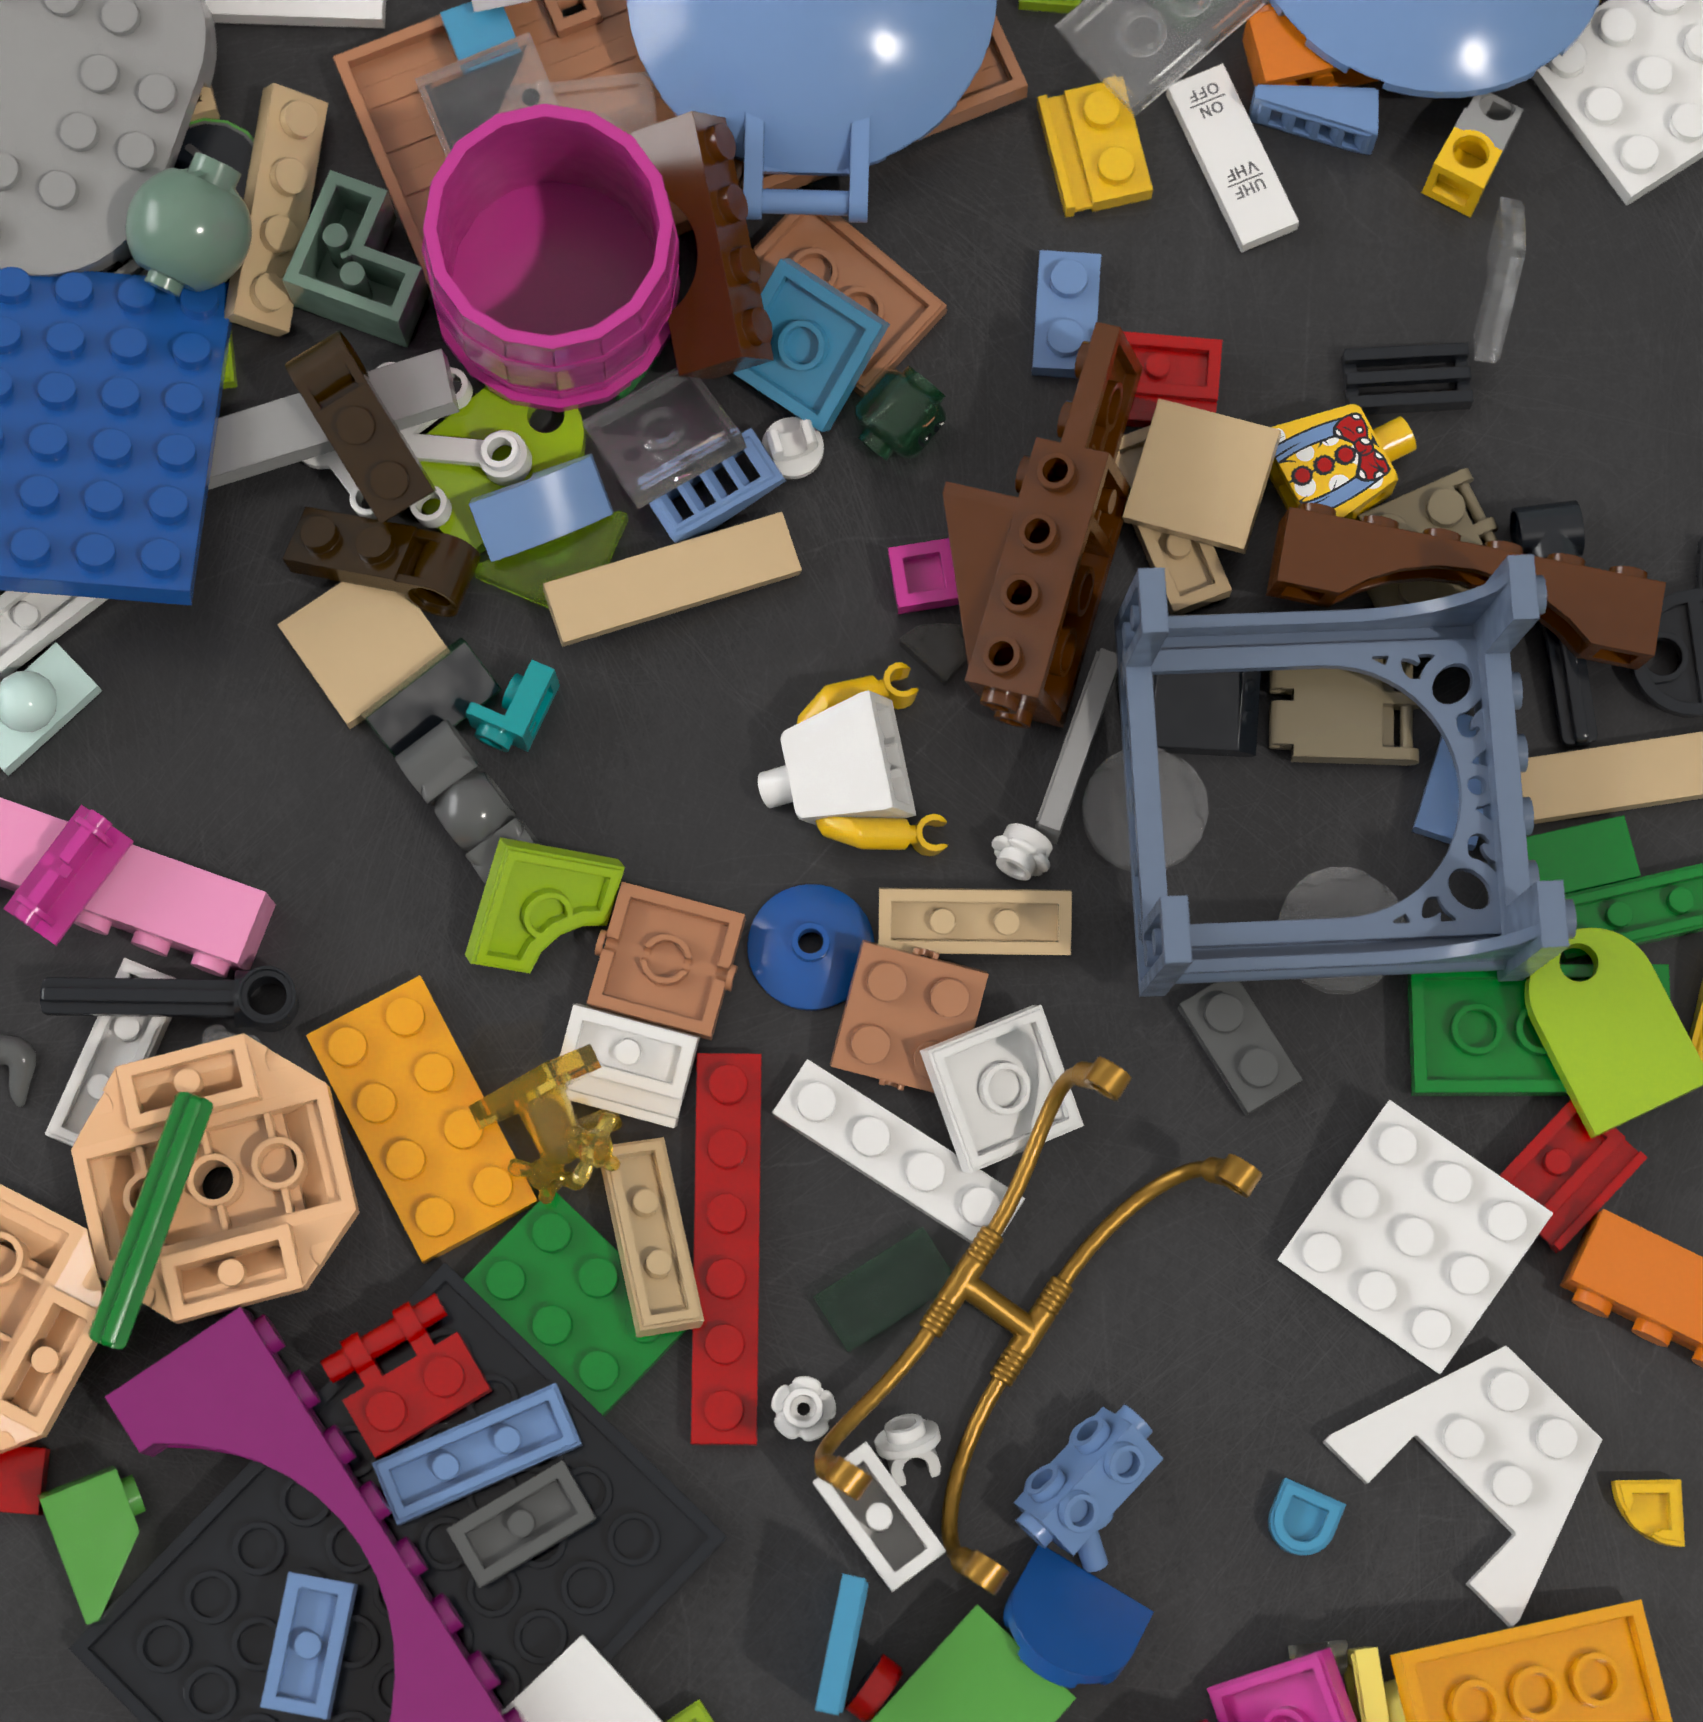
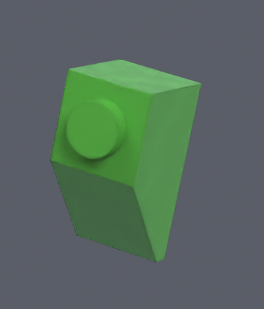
(94, 1533)

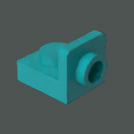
(526, 706)

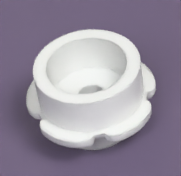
(1022, 852)
(790, 1422)

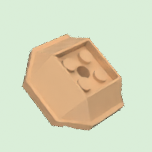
(287, 1165)
(45, 1315)

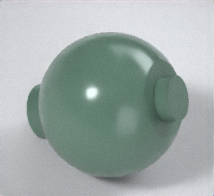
(189, 226)

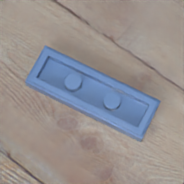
(477, 1454)

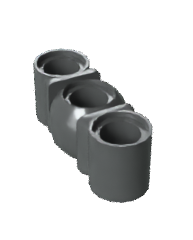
(463, 796)

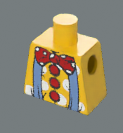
(1339, 460)

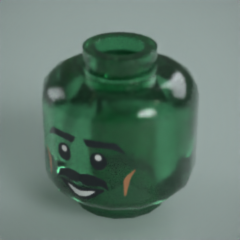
(900, 414)

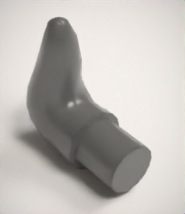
(21, 1061)

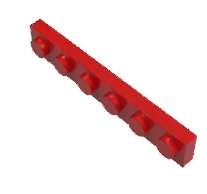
(727, 1249)

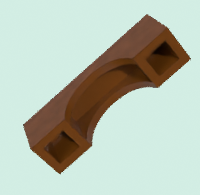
(722, 317)

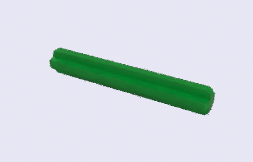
(150, 1220)

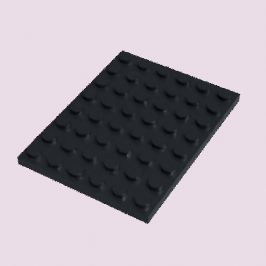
(205, 1614)

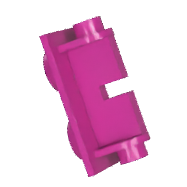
(68, 874)

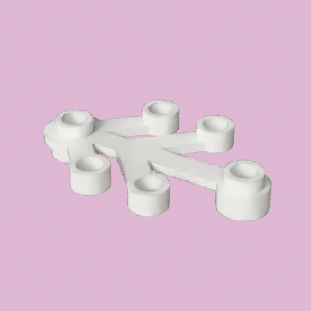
(444, 450)

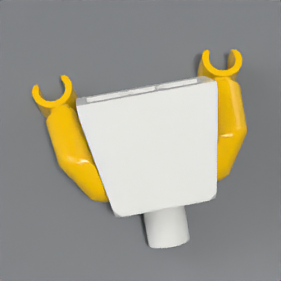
(850, 767)

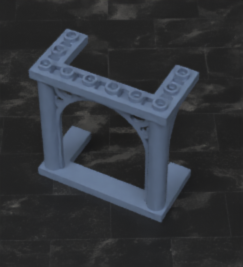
(1473, 630)

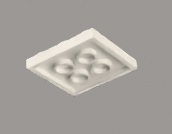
(1634, 91)
(1415, 1236)

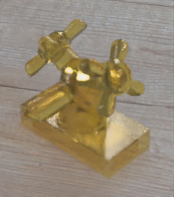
(553, 1124)

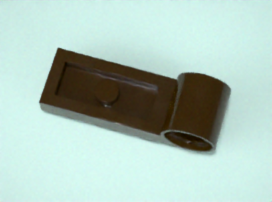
(359, 426)
(389, 556)

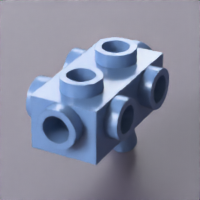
(1087, 1484)

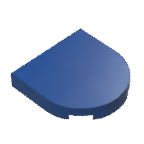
(1072, 1622)

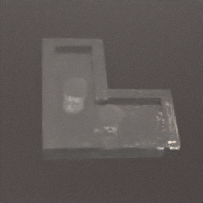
(1504, 265)

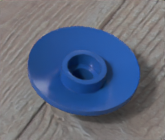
(799, 977)

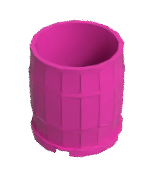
(551, 257)

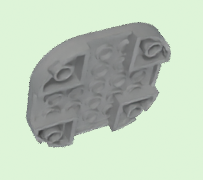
(87, 116)

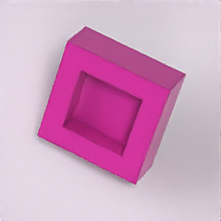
(923, 576)

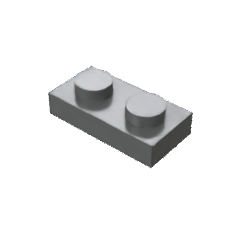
(1240, 1044)
(521, 1524)

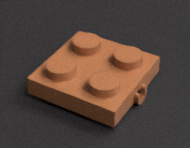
(666, 960)
(901, 1007)

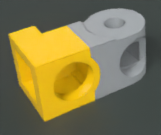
(1472, 152)

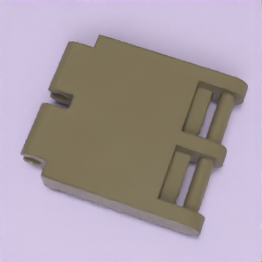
(1434, 507)
(1340, 717)

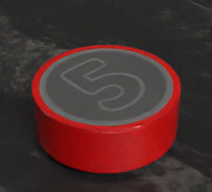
(874, 1688)

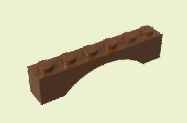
(1591, 610)

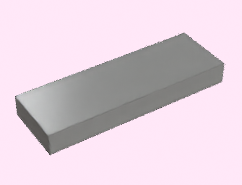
(1077, 745)

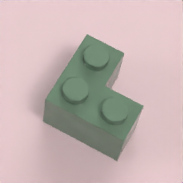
(343, 268)

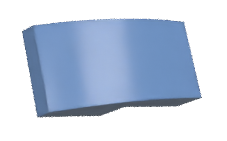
(541, 507)

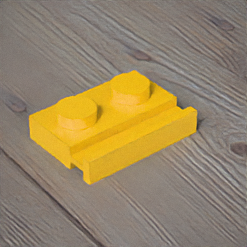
(1093, 149)

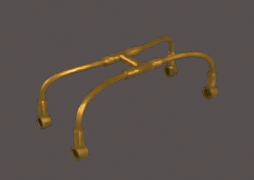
(1027, 1328)

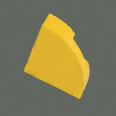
(1652, 1509)

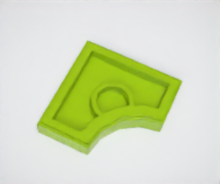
(535, 898)

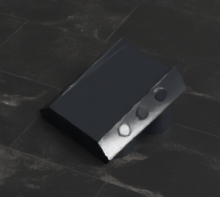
(1207, 712)

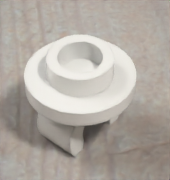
(794, 446)
(909, 1438)

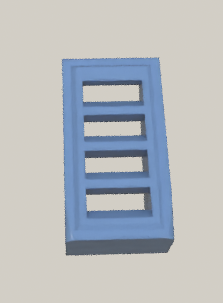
(1320, 113)
(726, 506)

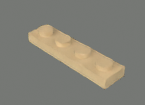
(279, 206)

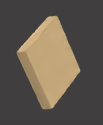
(1202, 476)
(361, 644)

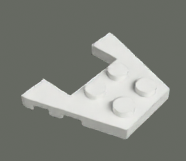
(1505, 1444)

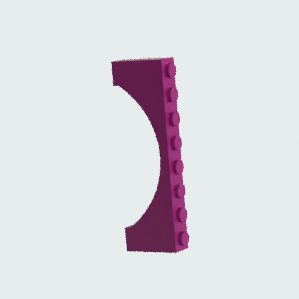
(239, 1399)

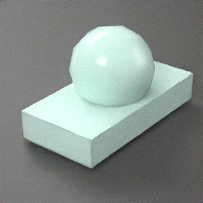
(40, 703)

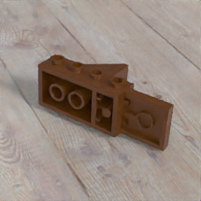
(1040, 560)

